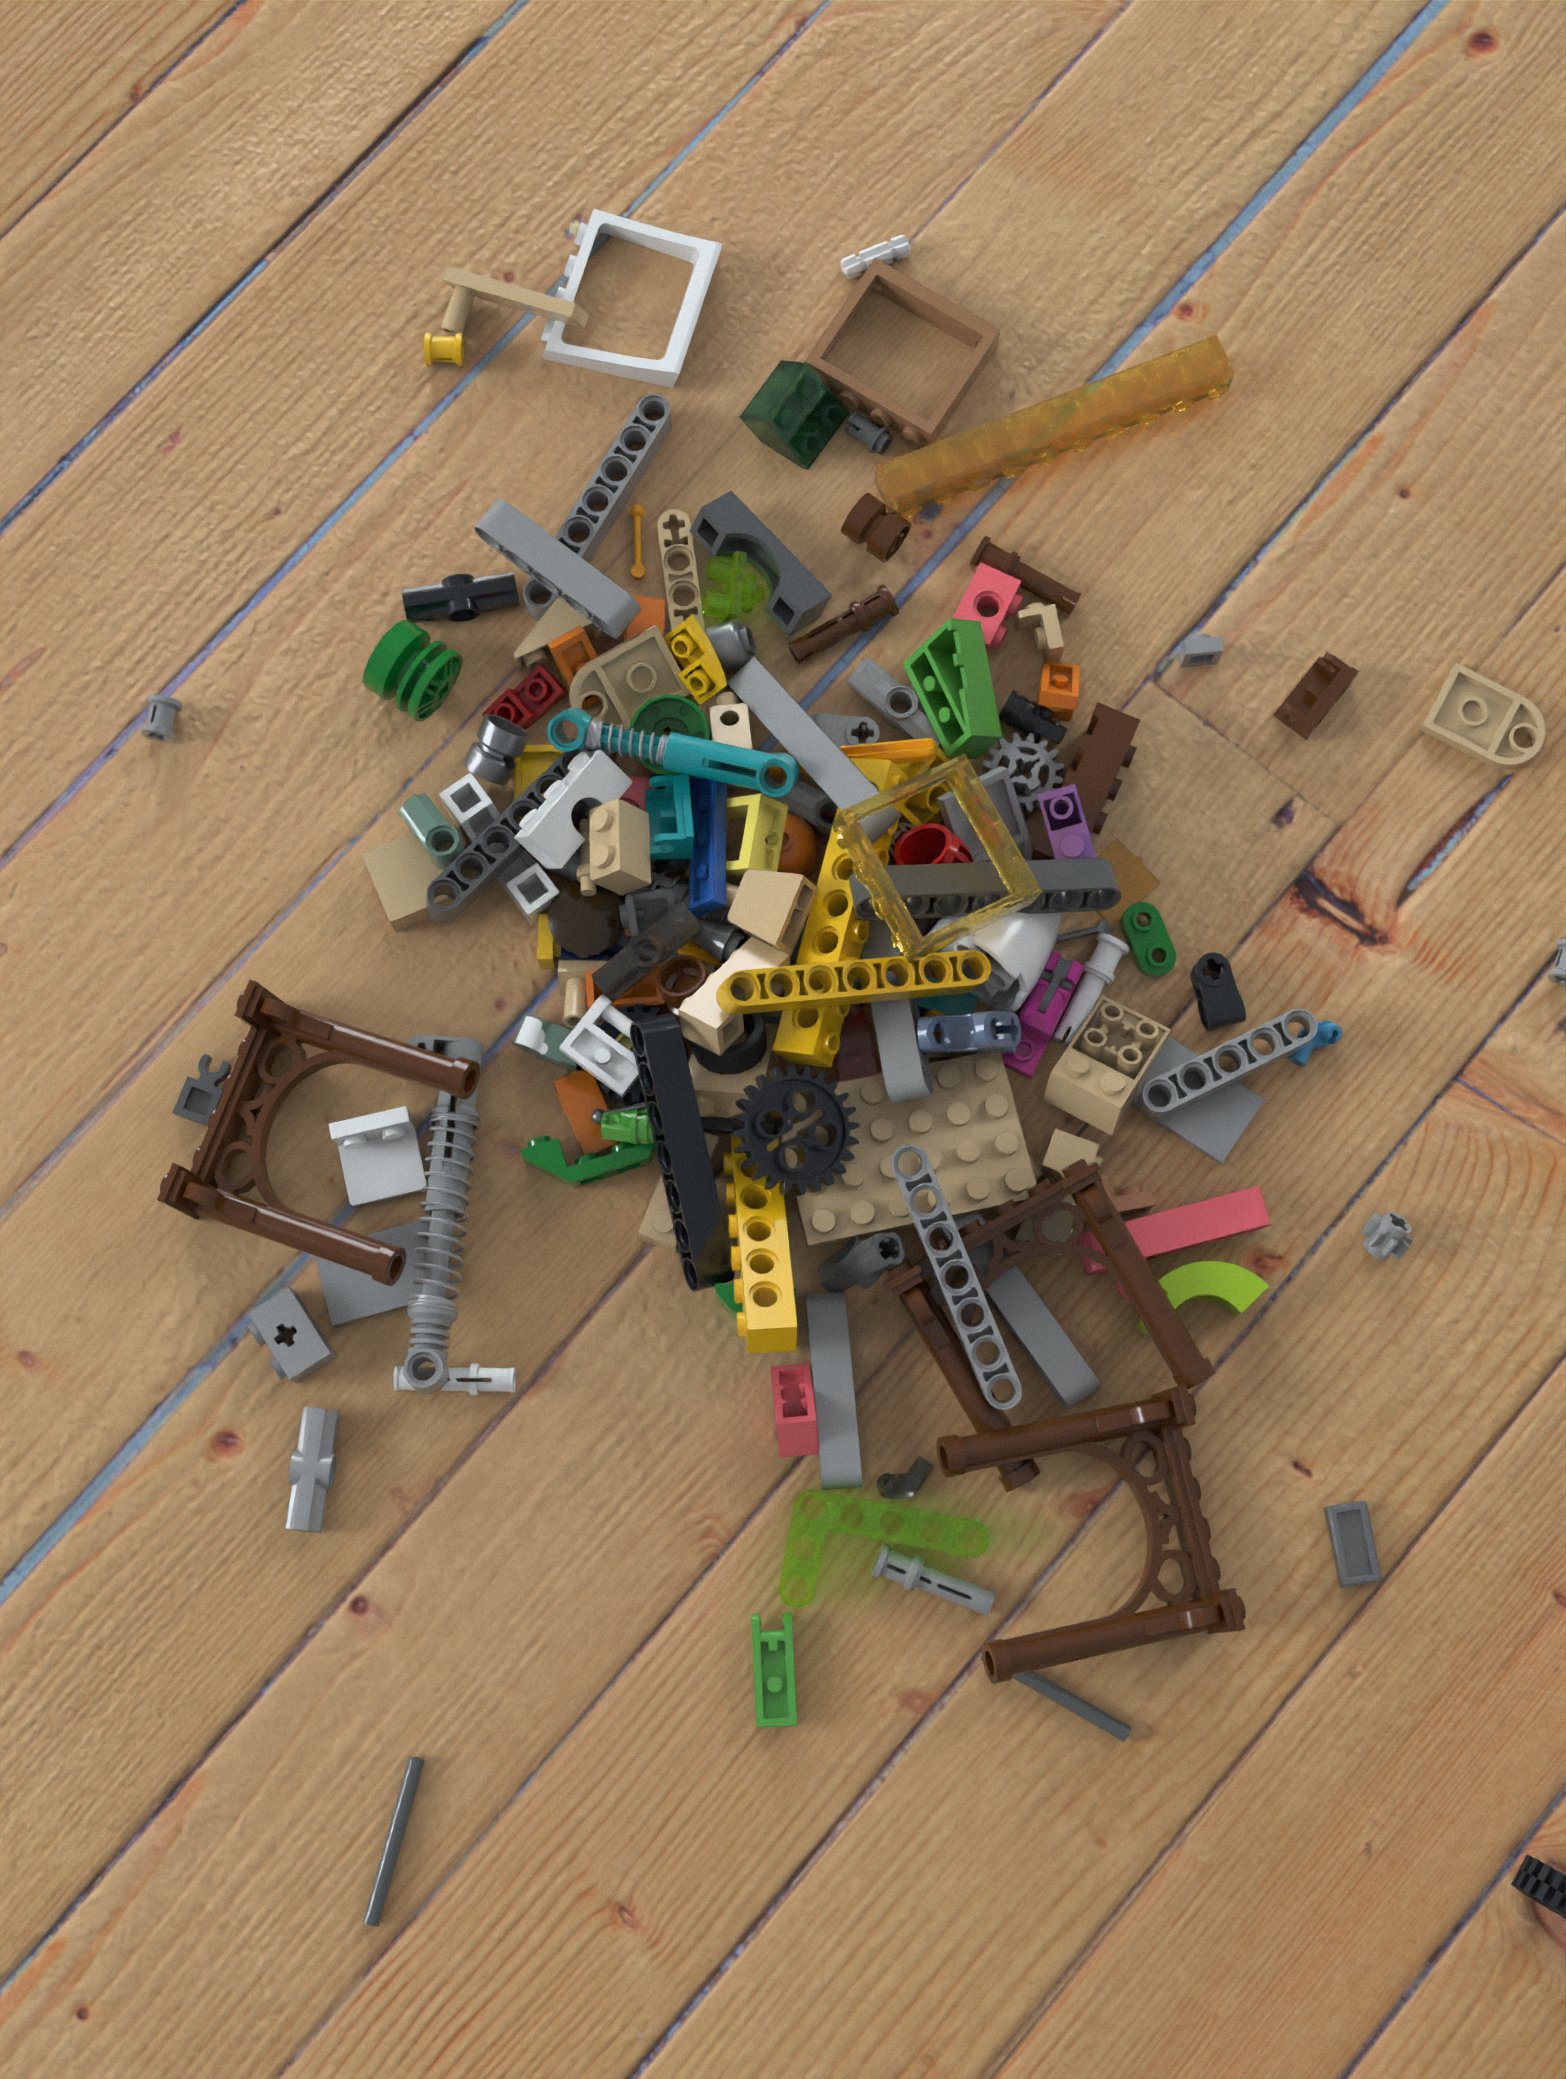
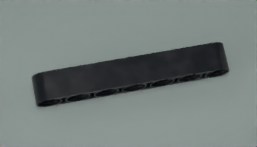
(682, 1151)

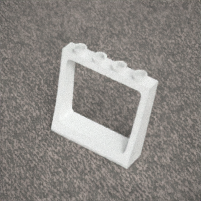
(662, 372)

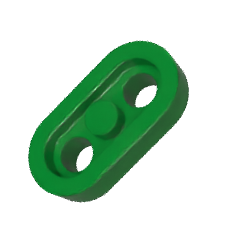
(1146, 939)

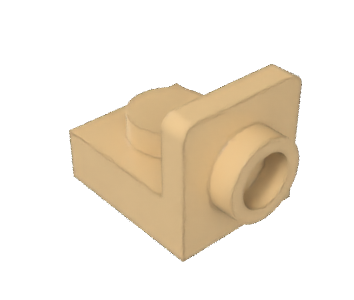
(1048, 635)

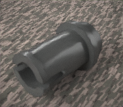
(874, 437)

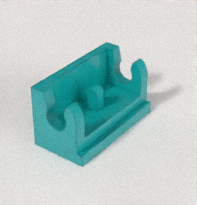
(670, 817)

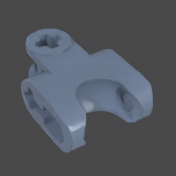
(975, 1032)

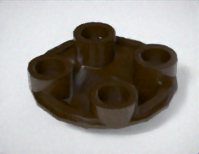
(585, 922)

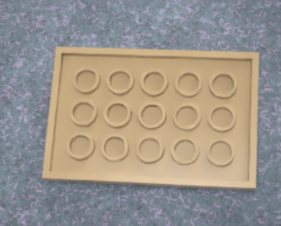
(964, 1129)

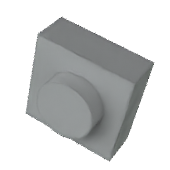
(1200, 650)

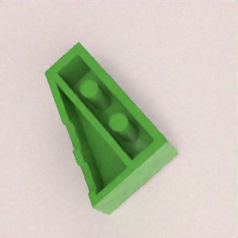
(957, 688)

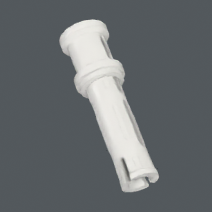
(1097, 973)

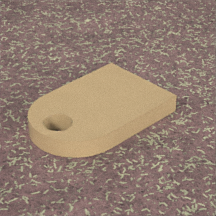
(628, 677)
(1482, 719)

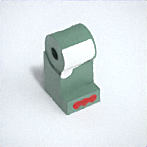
(543, 1041)

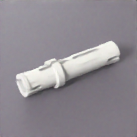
(502, 1379)

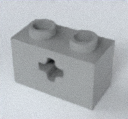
(310, 1347)

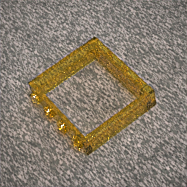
(989, 830)

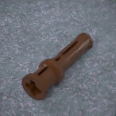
(1030, 578)
(858, 617)

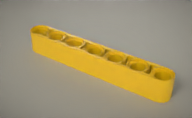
(837, 990)

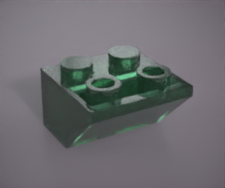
(794, 413)

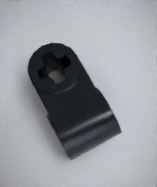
(1217, 999)

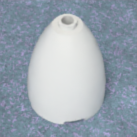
(1017, 955)

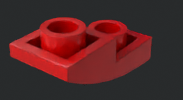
(530, 699)

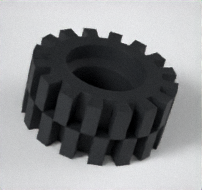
(1542, 1884)

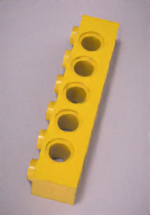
(760, 1257)

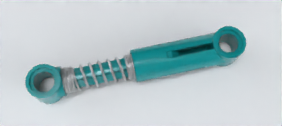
(678, 753)

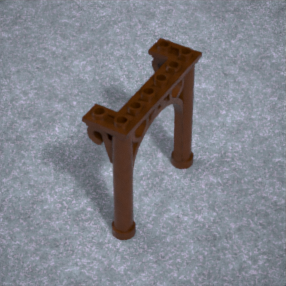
(275, 1028)
(1122, 1259)
(1124, 1629)

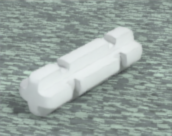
(884, 252)

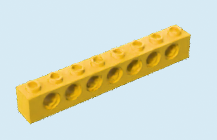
(828, 927)

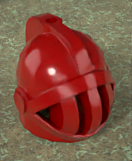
(930, 845)

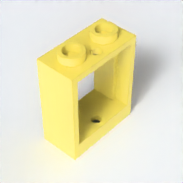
(763, 820)

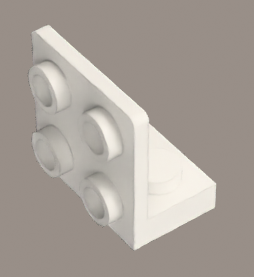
(379, 1155)

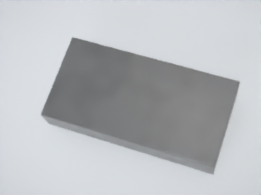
(1352, 1544)

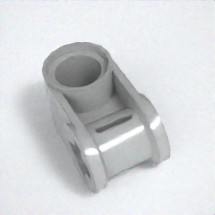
(847, 729)

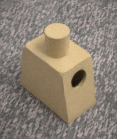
(730, 723)
(771, 906)

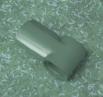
(431, 829)

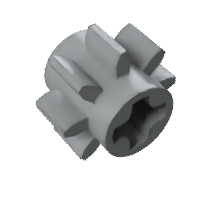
(1387, 1235)

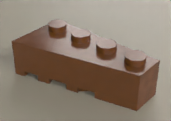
(1095, 768)

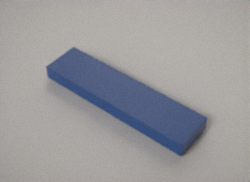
(708, 863)

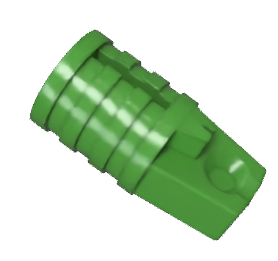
(627, 1126)

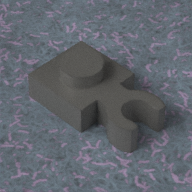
(201, 1096)

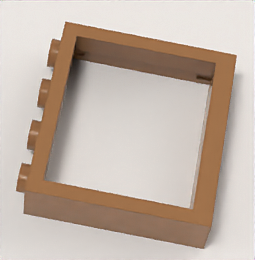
(927, 306)

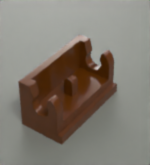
(1315, 694)

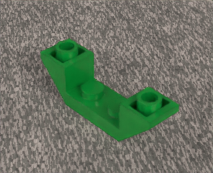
(549, 1158)

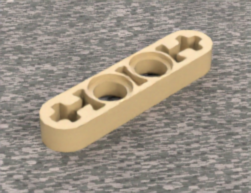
(683, 579)

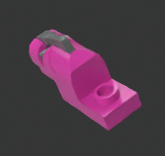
(1042, 1013)

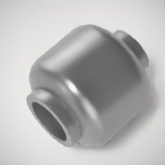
(732, 644)

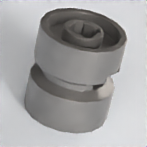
(497, 747)

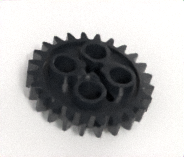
(814, 1160)

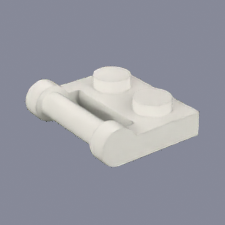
(600, 1052)

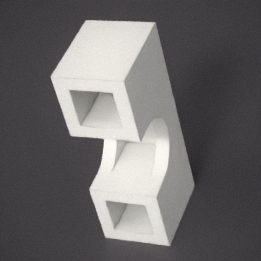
(549, 830)

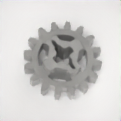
(1014, 760)

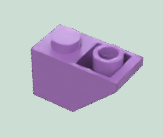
(1066, 824)

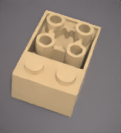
(1105, 1065)

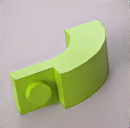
(1212, 1281)

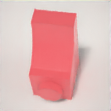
(794, 1410)

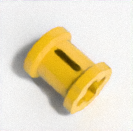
(444, 349)

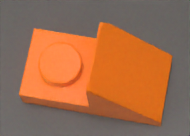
(571, 653)
(1059, 688)

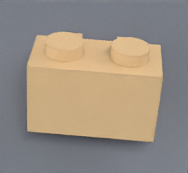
(614, 849)

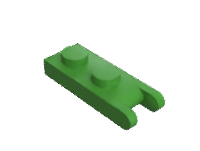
(774, 1674)

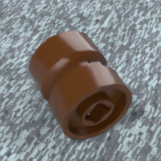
(872, 525)
(679, 980)

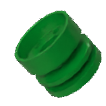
(412, 670)
(669, 713)

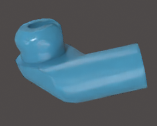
(1326, 1034)

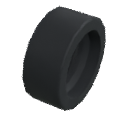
(740, 1056)

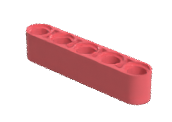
(1190, 1226)

